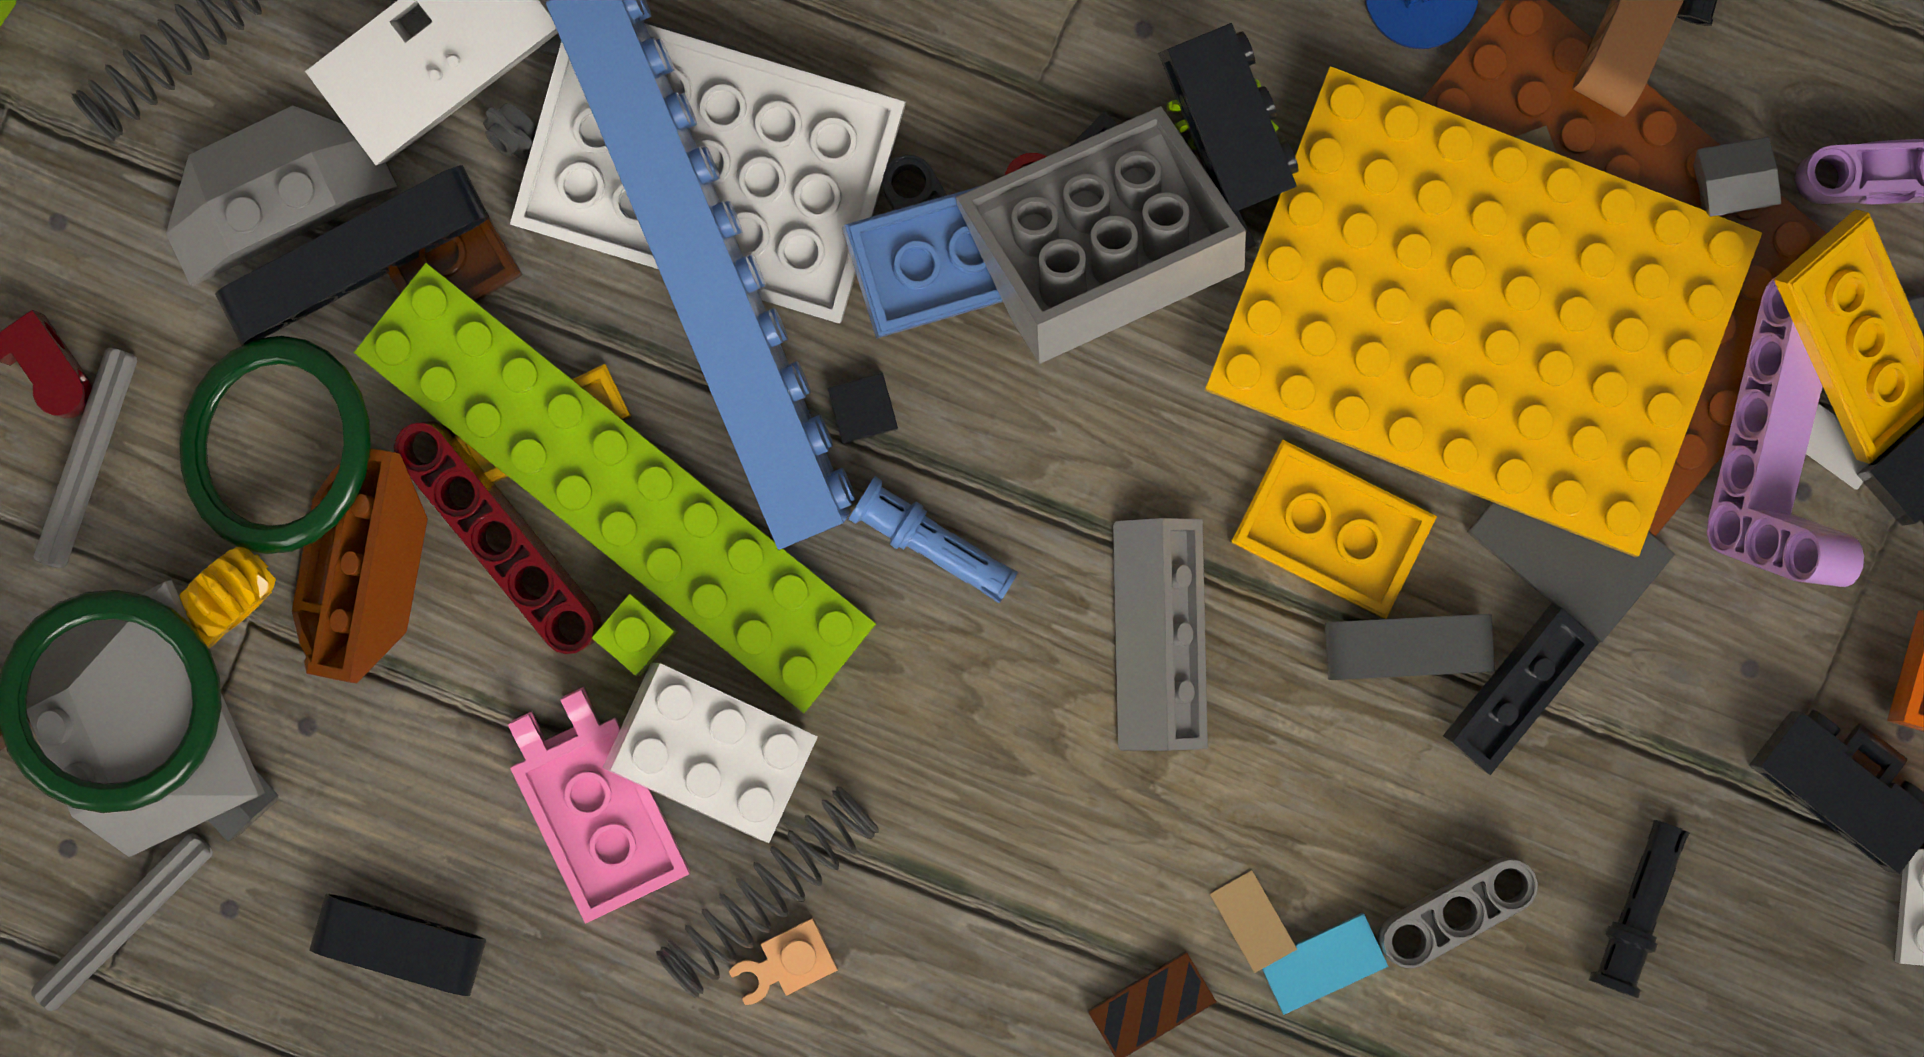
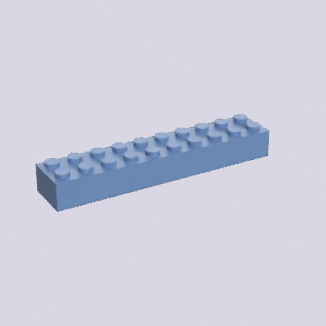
(703, 265)

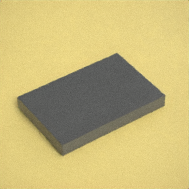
(1570, 570)

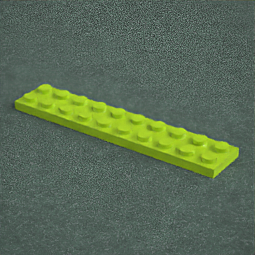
(614, 487)

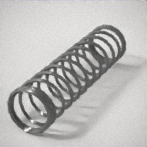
(94, 113)
(679, 962)

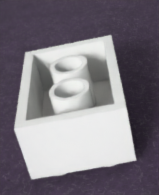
(710, 752)

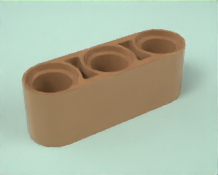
(1625, 52)

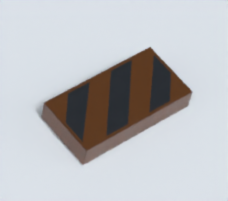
(1152, 1006)

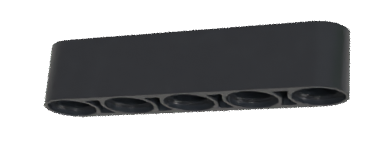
(352, 255)

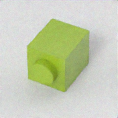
(635, 635)

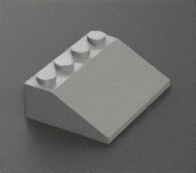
(1103, 233)

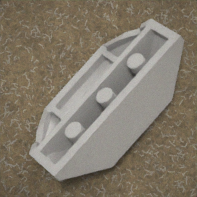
(268, 189)

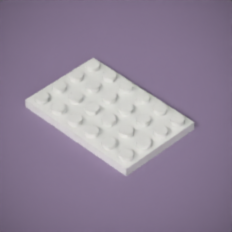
(789, 154)

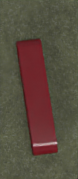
(471, 527)

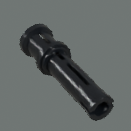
(1633, 933)

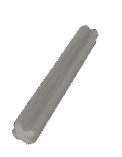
(85, 458)
(122, 922)

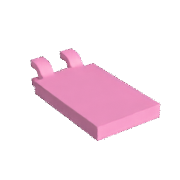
(595, 823)

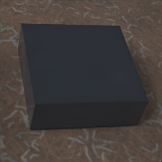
(863, 408)

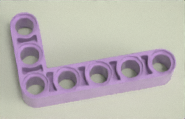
(1765, 462)

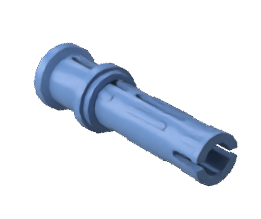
(910, 527)

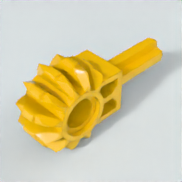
(226, 593)

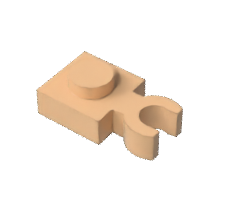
(793, 959)

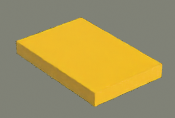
(1333, 529)

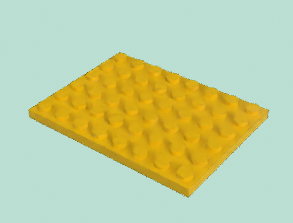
(1483, 312)

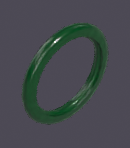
(354, 459)
(161, 780)

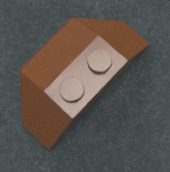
(361, 574)

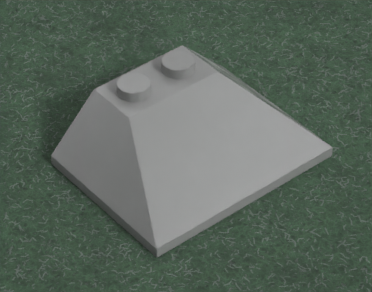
(114, 708)

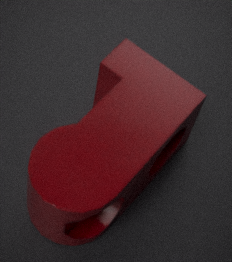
(56, 376)

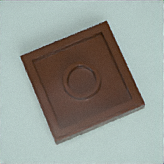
(472, 262)

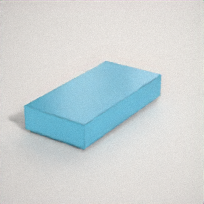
(1325, 963)

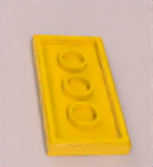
(1858, 334)

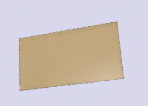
(1253, 921)

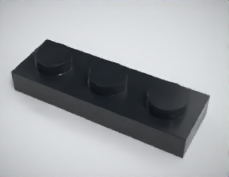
(1521, 688)

